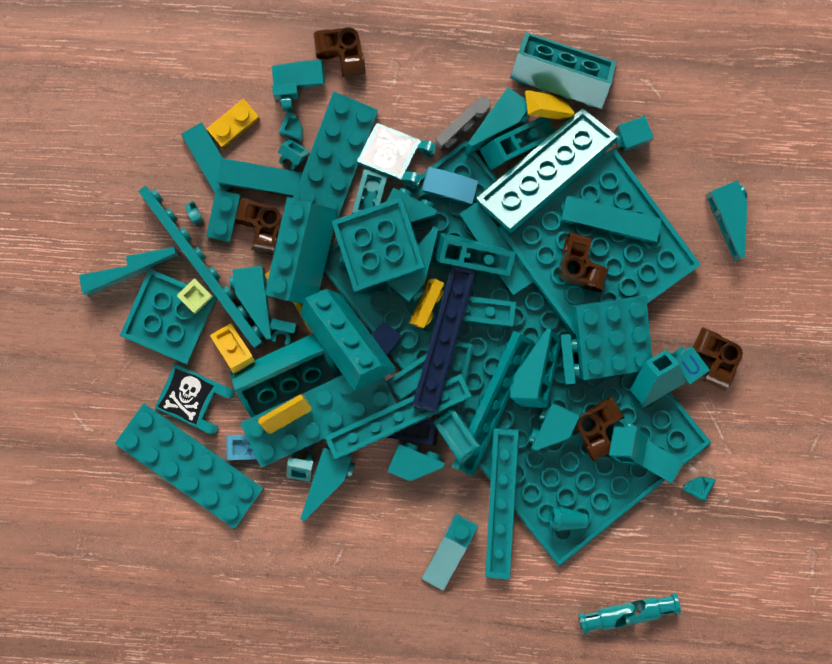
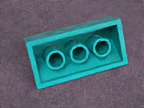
(563, 70)
(300, 251)
(345, 338)
(283, 375)

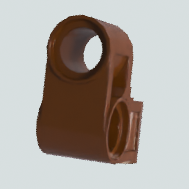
(330, 45)
(254, 214)
(588, 275)
(721, 370)
(602, 416)

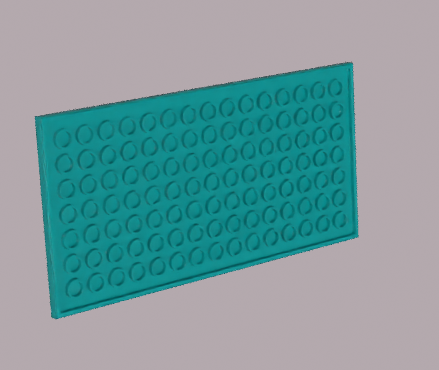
(559, 472)

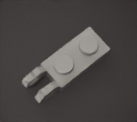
(463, 123)

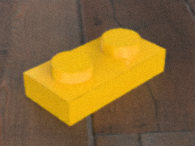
(233, 123)
(423, 312)
(232, 348)

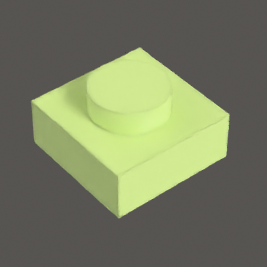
(194, 296)

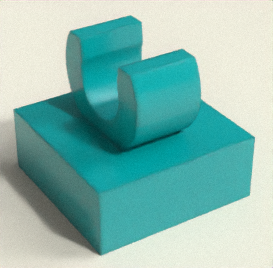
(285, 94)
(293, 152)
(283, 327)
(300, 468)

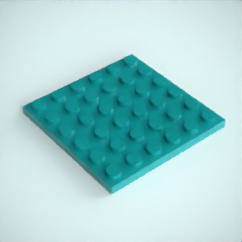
(633, 264)

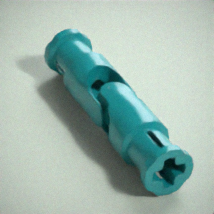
(624, 614)

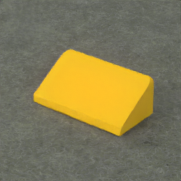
(547, 106)
(285, 414)

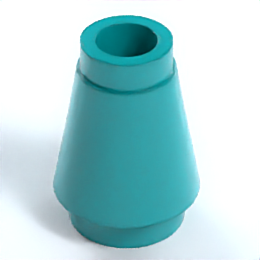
(567, 519)

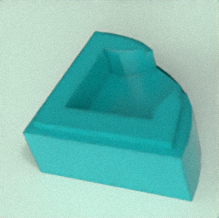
(291, 127)
(194, 213)
(699, 487)

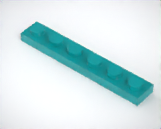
(495, 398)
(393, 420)
(502, 503)

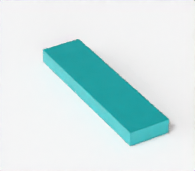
(611, 219)
(485, 231)

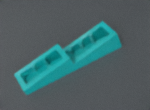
(257, 177)
(368, 195)
(136, 264)

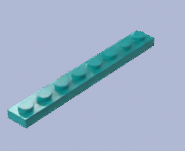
(197, 259)

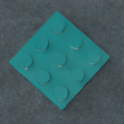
(378, 244)
(163, 320)
(612, 337)

